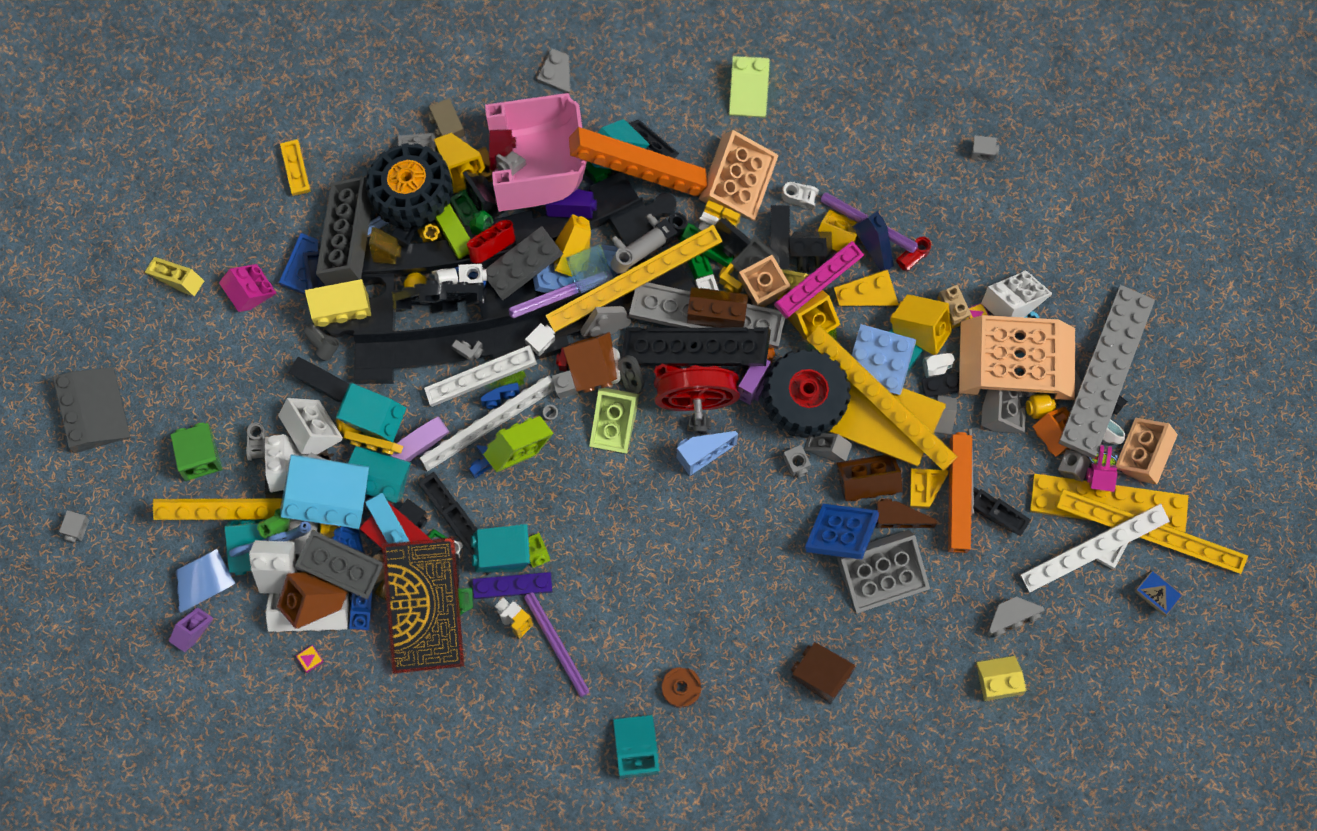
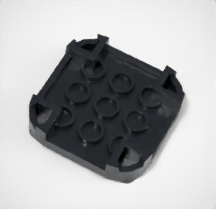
(438, 296)

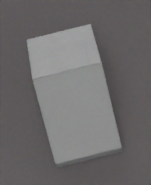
(947, 418)

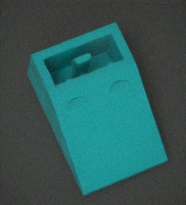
(636, 747)

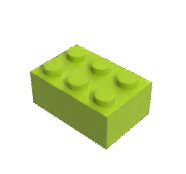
(517, 443)

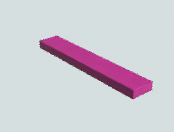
(819, 279)

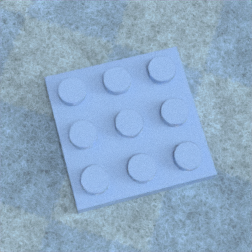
(884, 356)

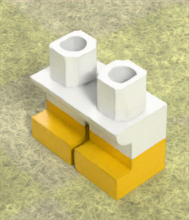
(713, 212)
(514, 614)

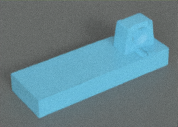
(386, 519)

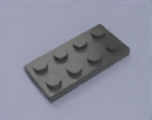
(522, 263)
(339, 564)

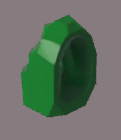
(480, 222)

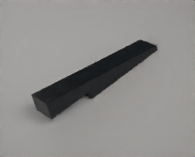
(449, 509)

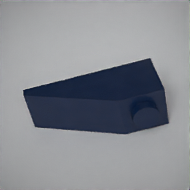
(875, 237)

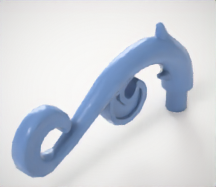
(303, 529)

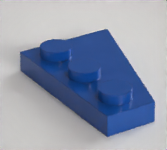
(294, 272)

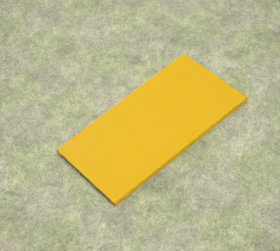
(872, 428)

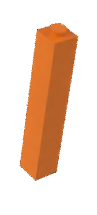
(960, 494)

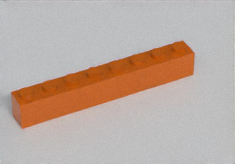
(637, 161)

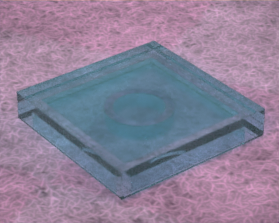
(589, 268)

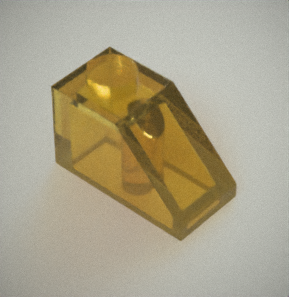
(383, 247)

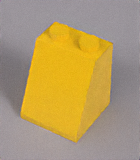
(814, 313)
(923, 320)

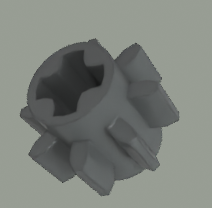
(700, 426)

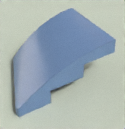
(202, 580)

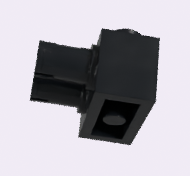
(810, 244)

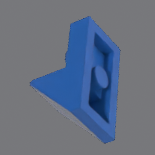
(480, 466)

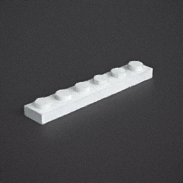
(480, 375)

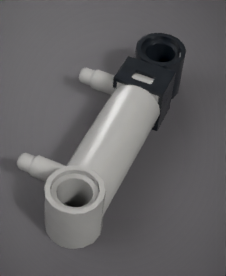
(661, 235)

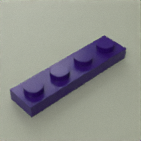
(512, 585)

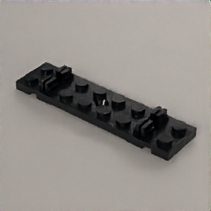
(714, 346)

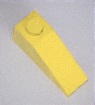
(175, 275)

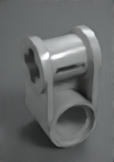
(255, 445)

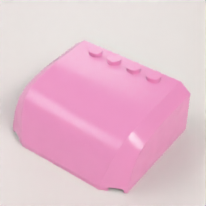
(542, 139)

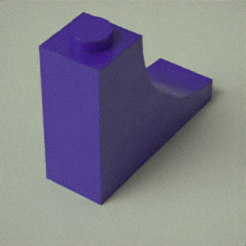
(578, 203)

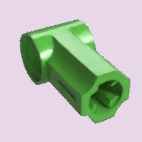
(273, 525)

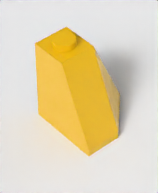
(459, 158)
(571, 240)

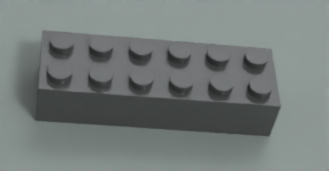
(344, 232)

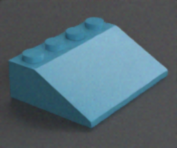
(324, 491)

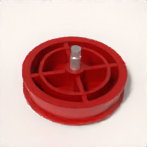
(696, 389)

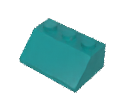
(385, 473)

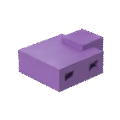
(752, 383)

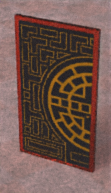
(423, 605)

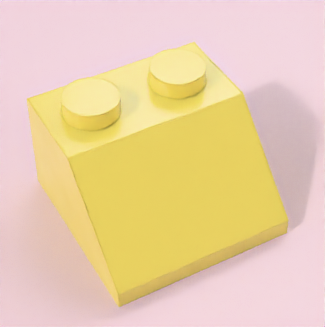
(1001, 678)

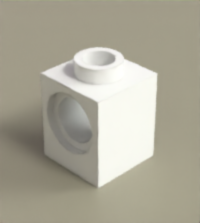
(464, 271)
(540, 339)

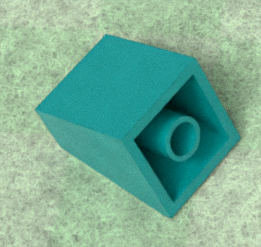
(624, 132)
(237, 534)
(501, 549)

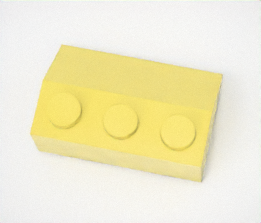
(338, 303)

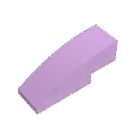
(421, 439)

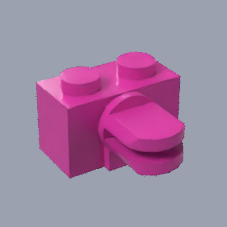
(1102, 475)

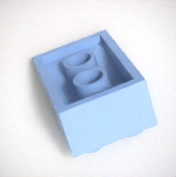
(702, 450)

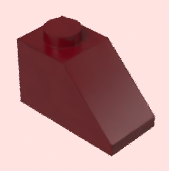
(500, 143)

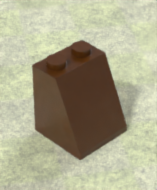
(822, 672)

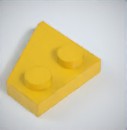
(925, 486)

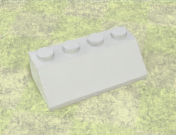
(278, 622)

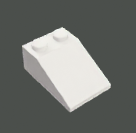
(271, 563)

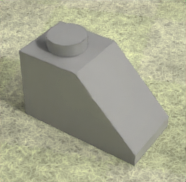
(829, 446)

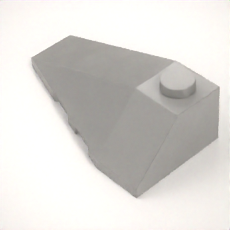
(1003, 411)

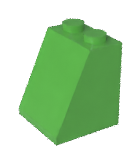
(196, 451)

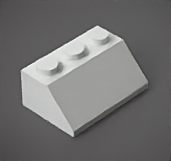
(309, 425)
(277, 458)

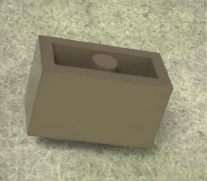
(445, 119)

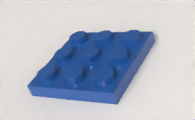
(842, 531)

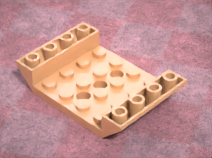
(990, 360)

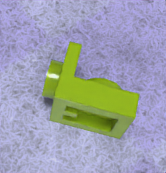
(537, 550)

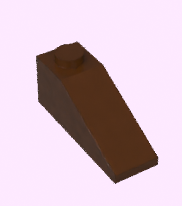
(897, 515)

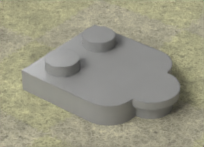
(605, 320)

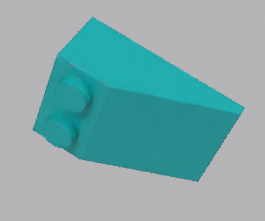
(371, 413)

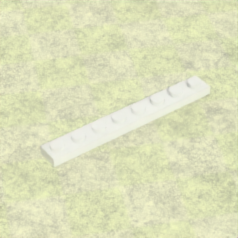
(486, 424)
(1094, 548)

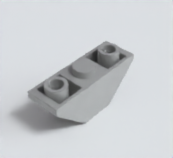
(1013, 614)

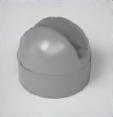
(552, 416)

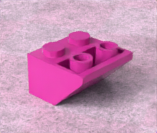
(246, 287)

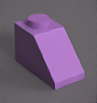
(190, 629)

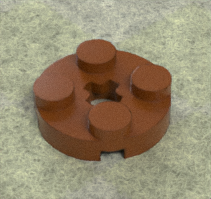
(683, 676)

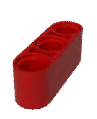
(491, 241)

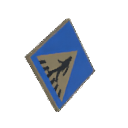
(1158, 593)

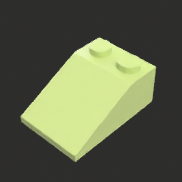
(749, 86)
(614, 419)

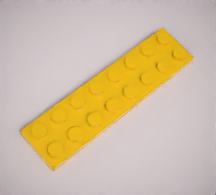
(1048, 488)

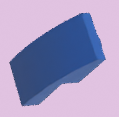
(494, 397)
(360, 612)

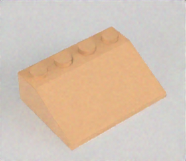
(739, 174)

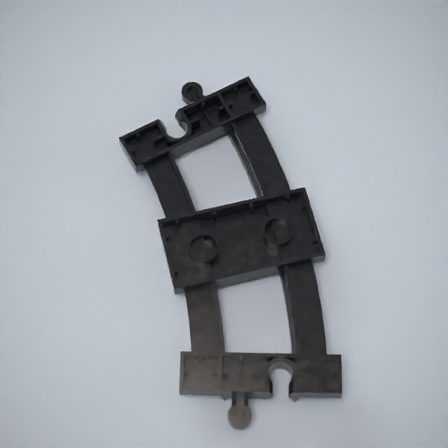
(383, 349)

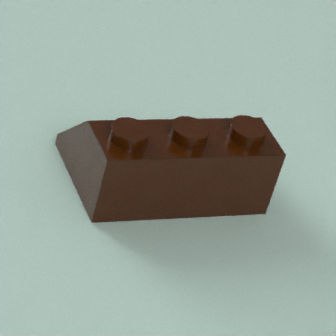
(716, 308)
(869, 477)

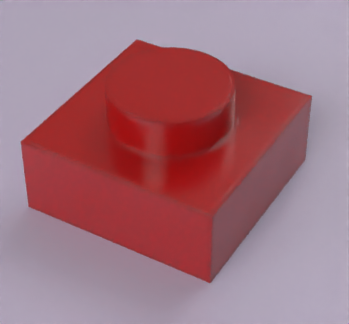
(561, 361)

